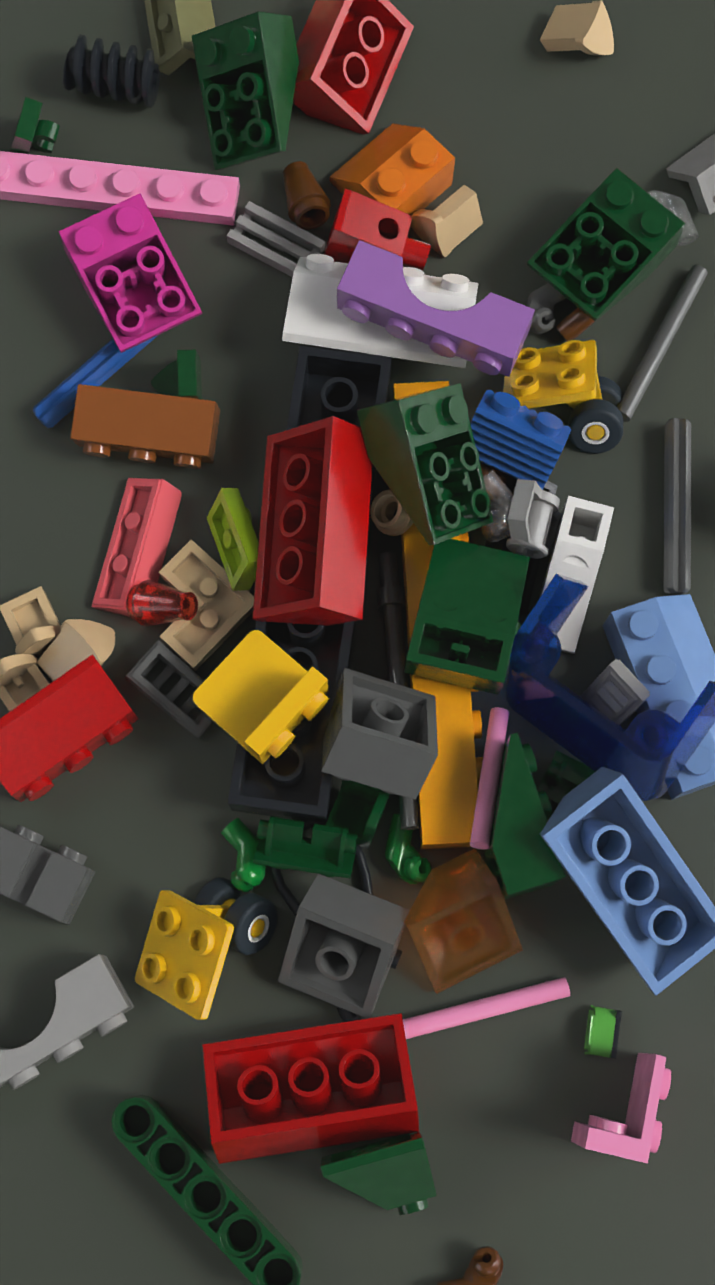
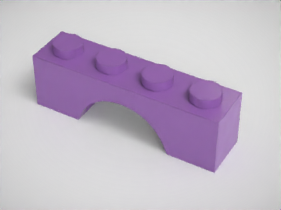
(483, 334)

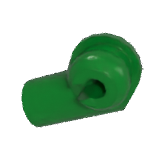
(245, 843)
(403, 856)

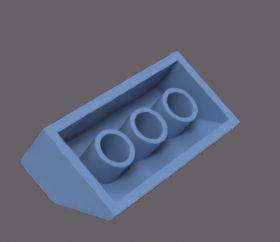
(674, 660)
(632, 878)

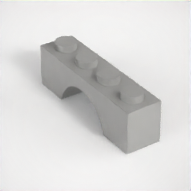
(85, 1002)

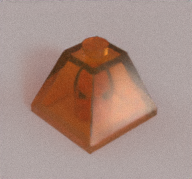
(461, 922)

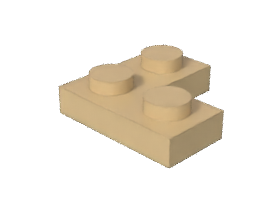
(218, 606)

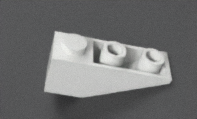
(578, 555)

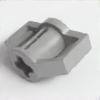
(532, 520)

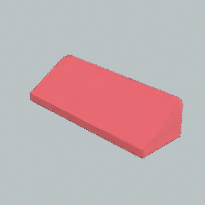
(137, 541)

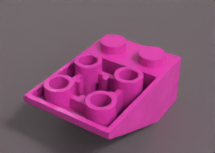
(129, 273)

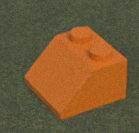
(399, 169)

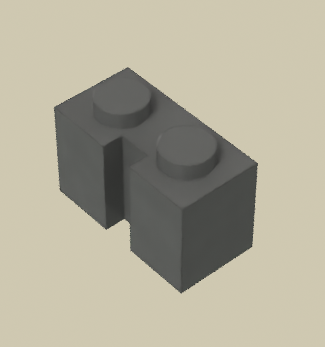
(41, 877)

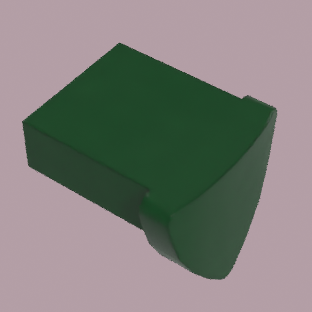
(181, 377)

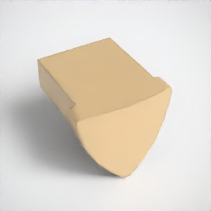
(579, 28)
(449, 222)
(31, 622)
(76, 643)
(20, 679)

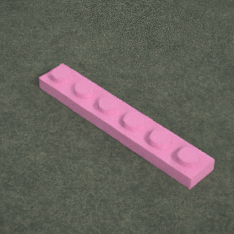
(103, 185)

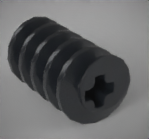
(112, 72)

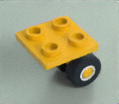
(570, 377)
(192, 940)

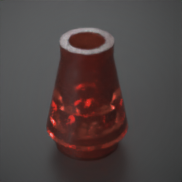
(157, 604)

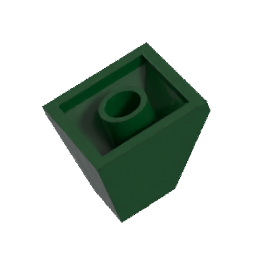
(385, 1172)

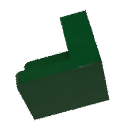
(358, 809)

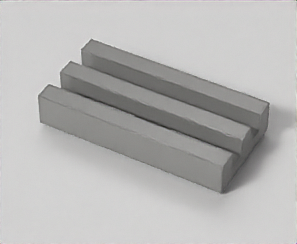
(278, 225)

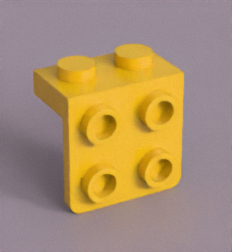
(261, 696)

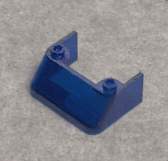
(651, 747)

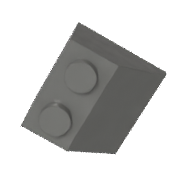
(380, 734)
(342, 945)

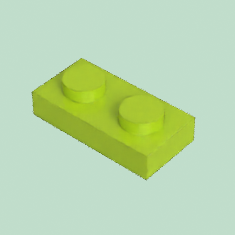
(234, 538)

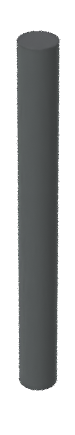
(661, 341)

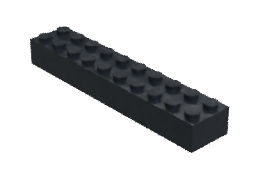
(293, 784)

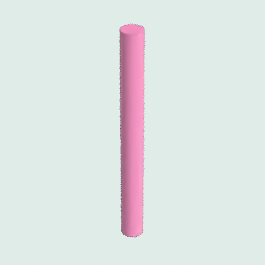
(486, 1007)

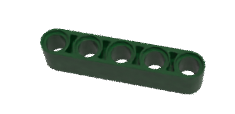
(181, 1187)

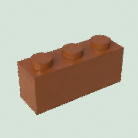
(145, 425)

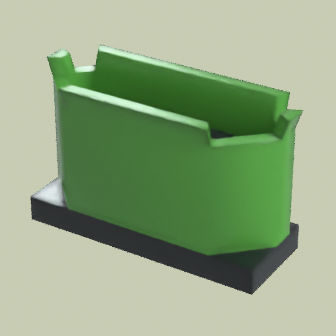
(602, 1032)

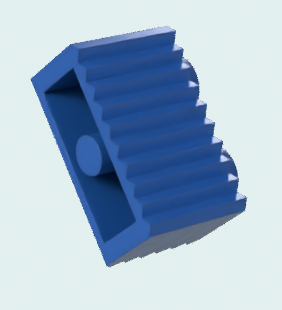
(517, 438)

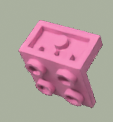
(641, 1129)

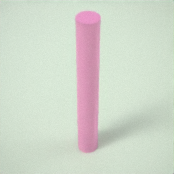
(489, 778)

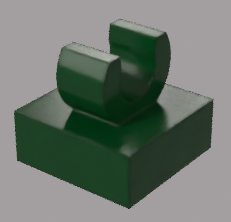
(34, 132)

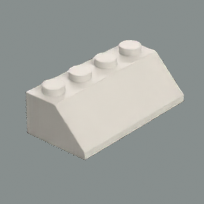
(316, 321)

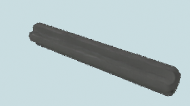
(677, 507)

